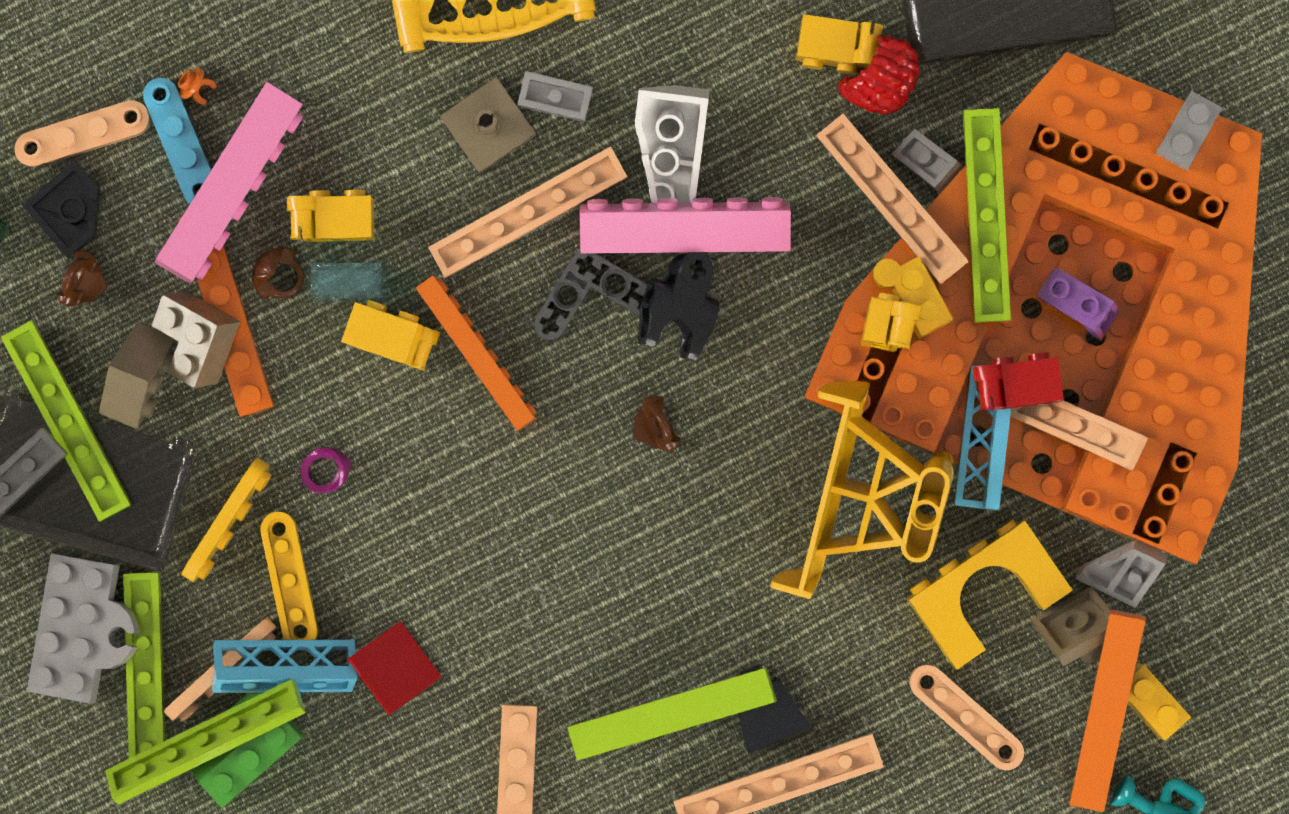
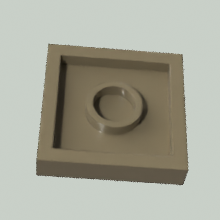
(488, 125)
(1075, 627)

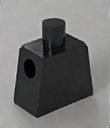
(772, 721)

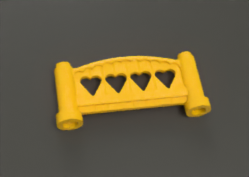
(416, 29)

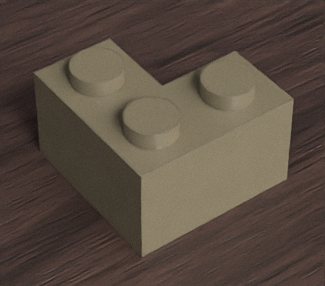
(202, 337)
(136, 375)

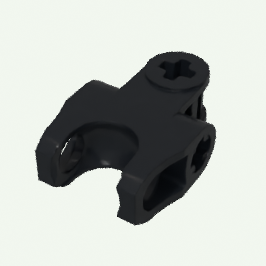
(683, 301)

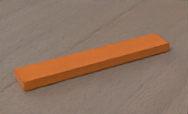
(1107, 710)

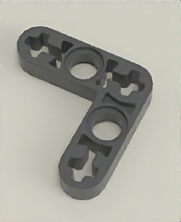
(583, 284)

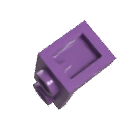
(1079, 302)

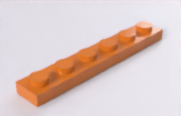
(243, 362)

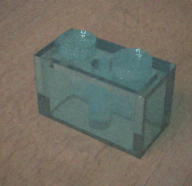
(347, 281)

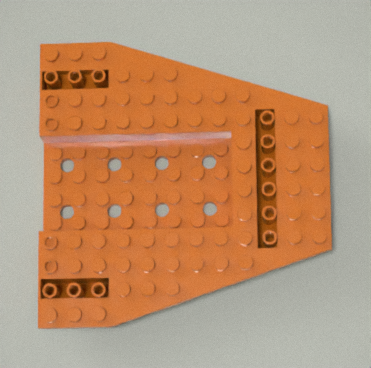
(1171, 361)

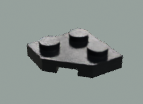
(67, 209)

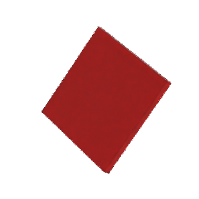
(394, 668)

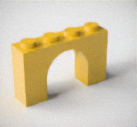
(939, 601)

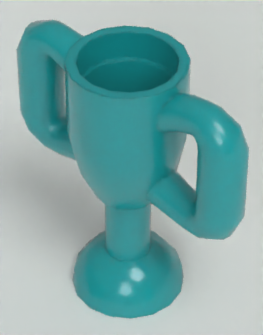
(1126, 793)

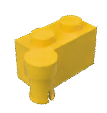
(836, 44)
(332, 217)
(916, 287)
(889, 323)
(389, 335)
(1155, 704)

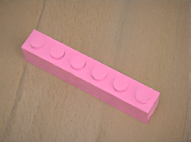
(228, 184)
(685, 226)

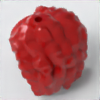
(887, 80)

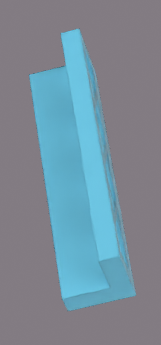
(996, 455)
(263, 678)

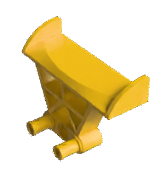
(921, 530)

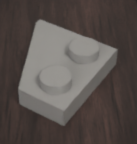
(1124, 571)

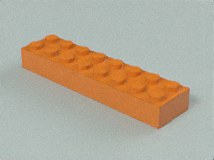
(471, 346)

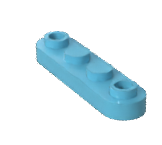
(177, 136)

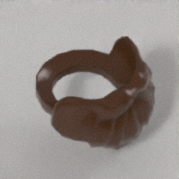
(266, 267)
(82, 280)
(652, 425)

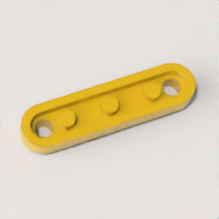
(235, 508)
(289, 577)

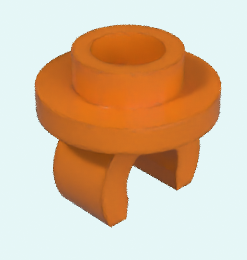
(191, 82)

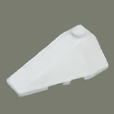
(671, 139)

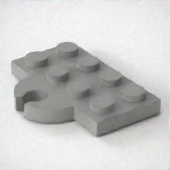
(79, 629)

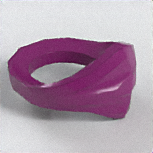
(340, 458)

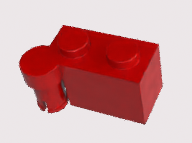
(1019, 383)

